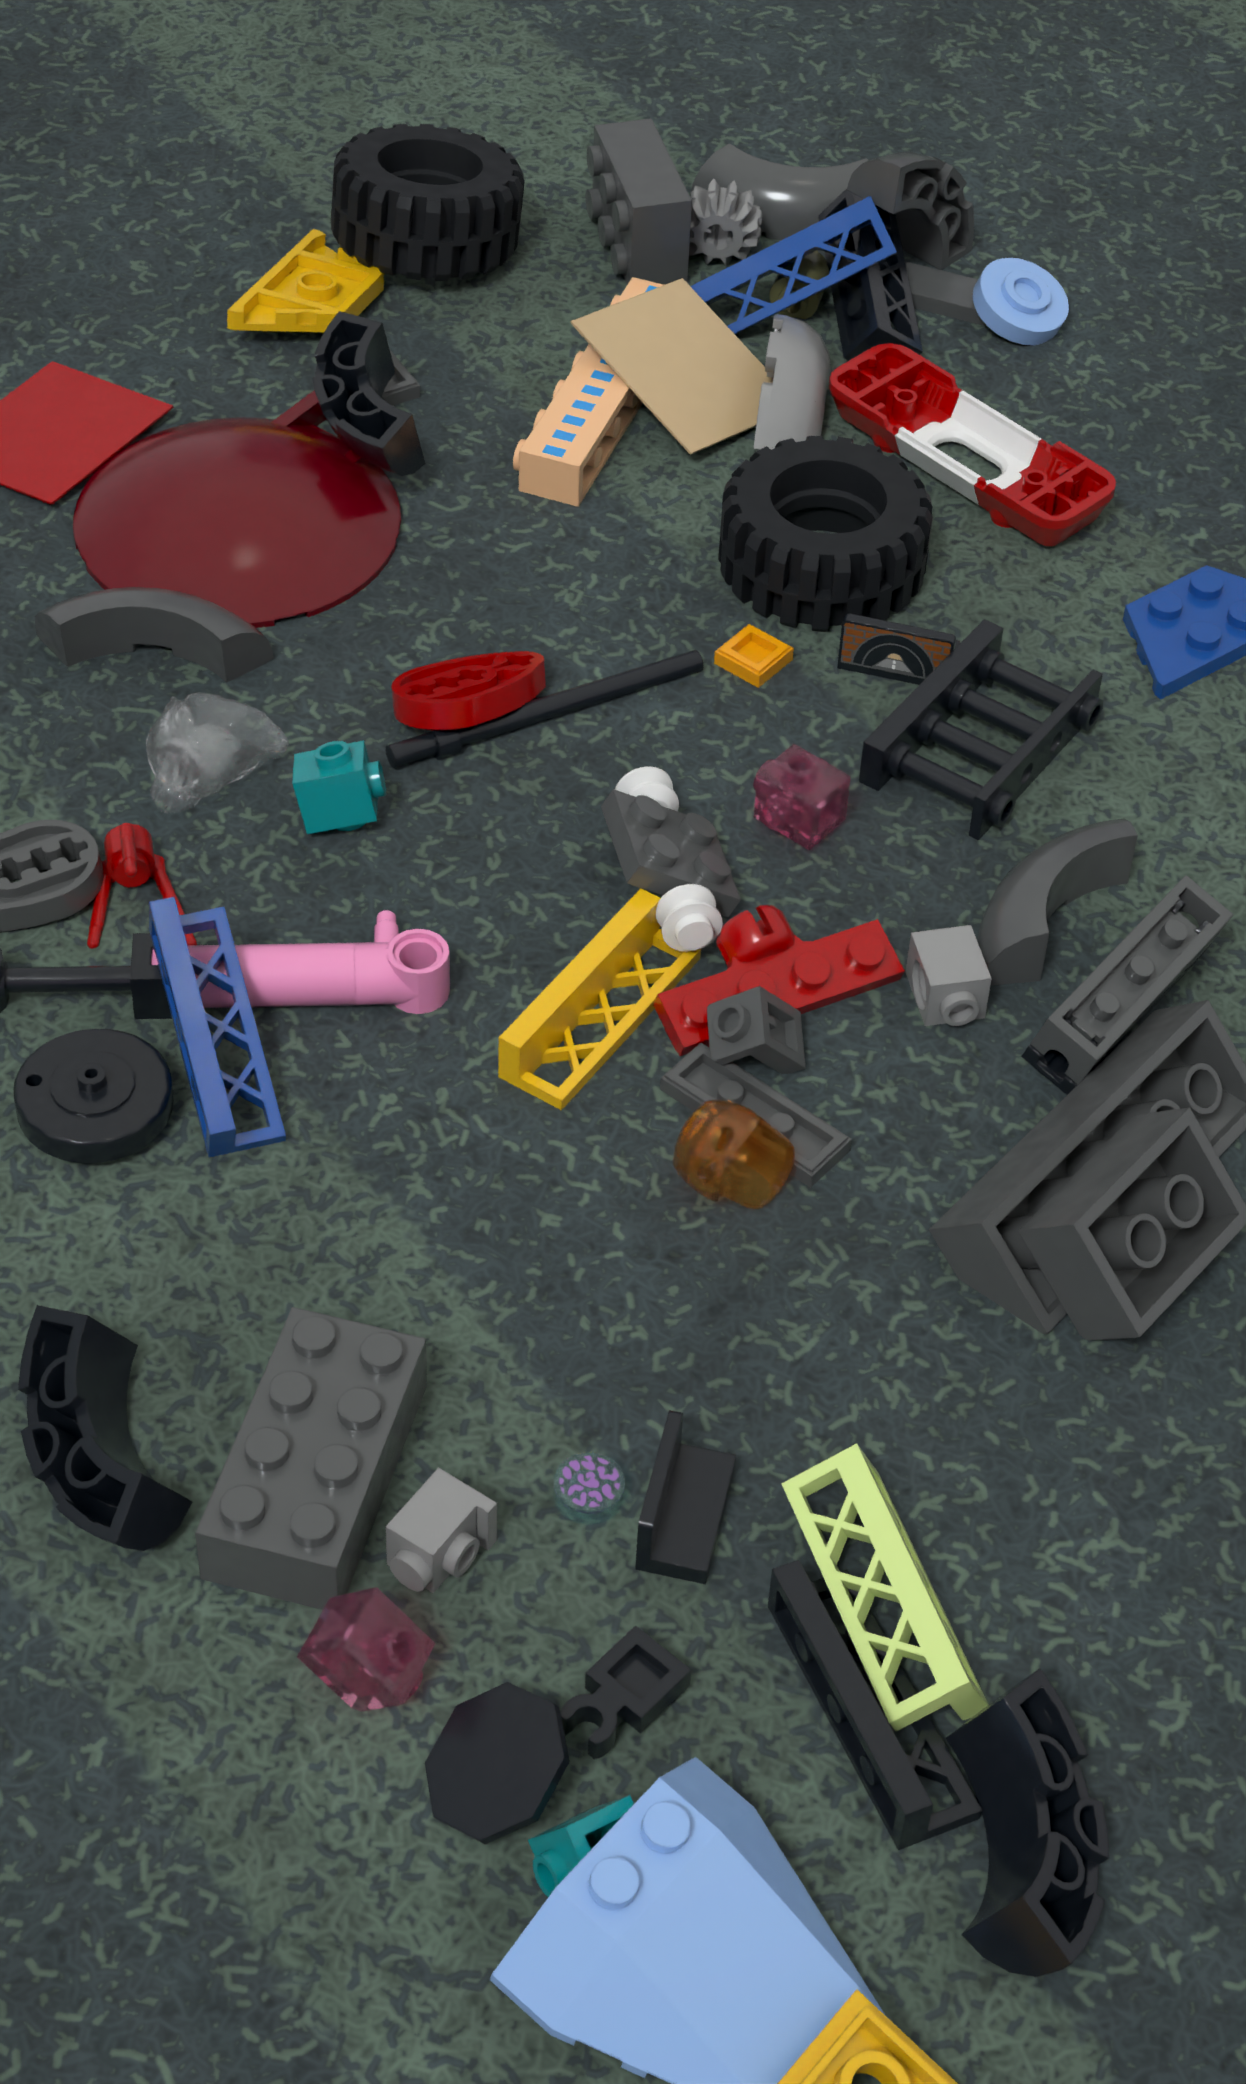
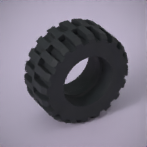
(426, 202)
(818, 577)

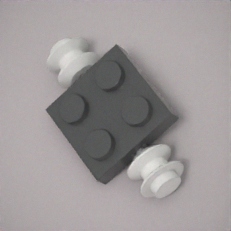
(671, 857)

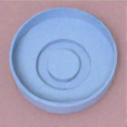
(1020, 301)

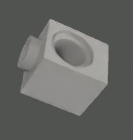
(948, 976)

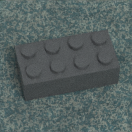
(312, 1459)

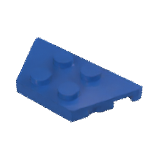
(1189, 627)

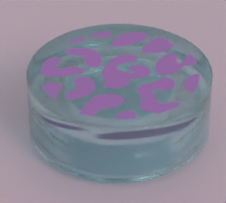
(589, 1488)

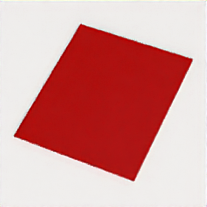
(67, 427)

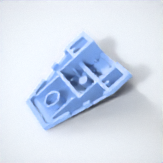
(684, 1944)

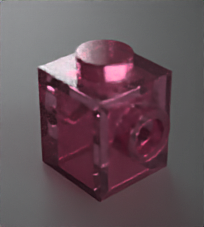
(367, 1650)

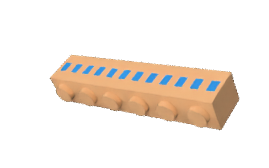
(579, 425)

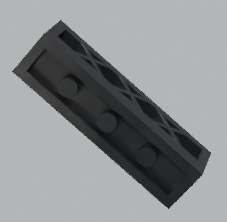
(861, 300)
(859, 1717)

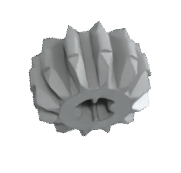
(723, 222)

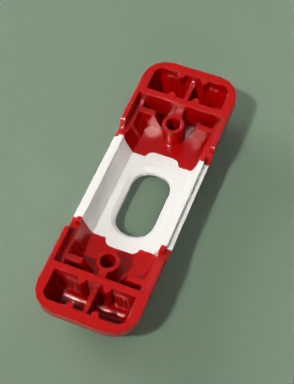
(916, 405)

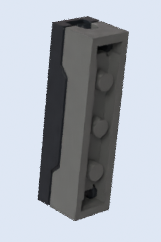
(1126, 985)

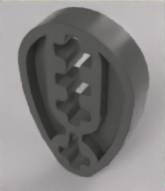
(53, 893)

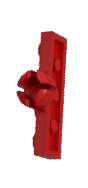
(792, 969)

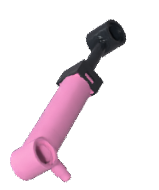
(395, 970)

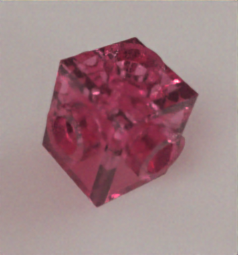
(801, 796)

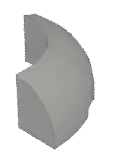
(800, 374)

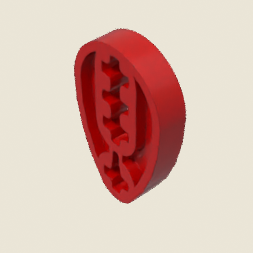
(467, 689)

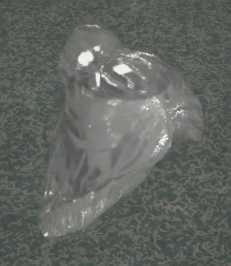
(205, 746)

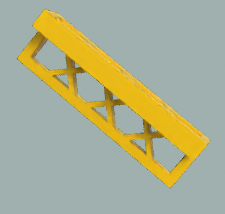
(576, 992)

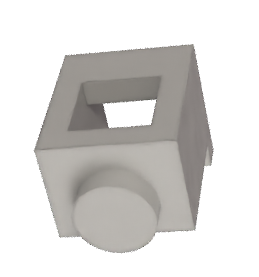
(439, 1532)

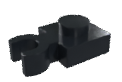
(628, 1685)

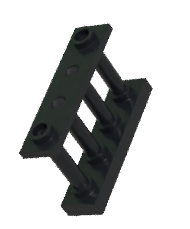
(953, 690)

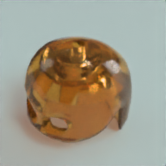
(733, 1154)

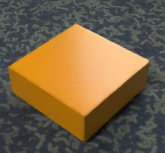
(753, 655)

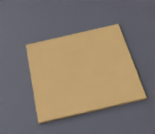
(680, 363)

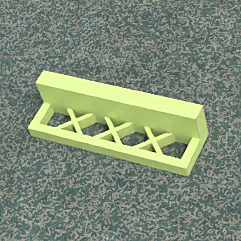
(909, 1587)

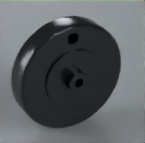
(93, 1095)

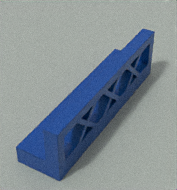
(793, 250)
(194, 1028)

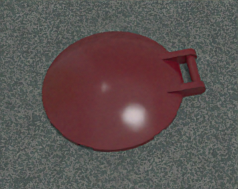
(241, 515)

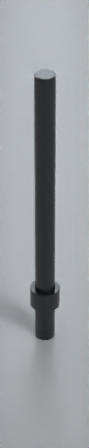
(449, 742)

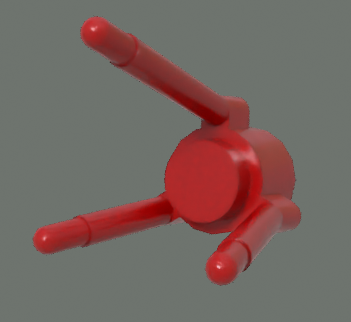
(130, 863)

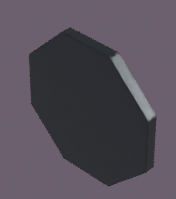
(497, 1763)

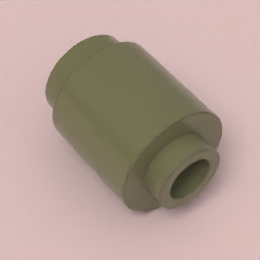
(811, 266)

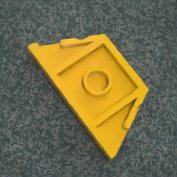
(306, 290)

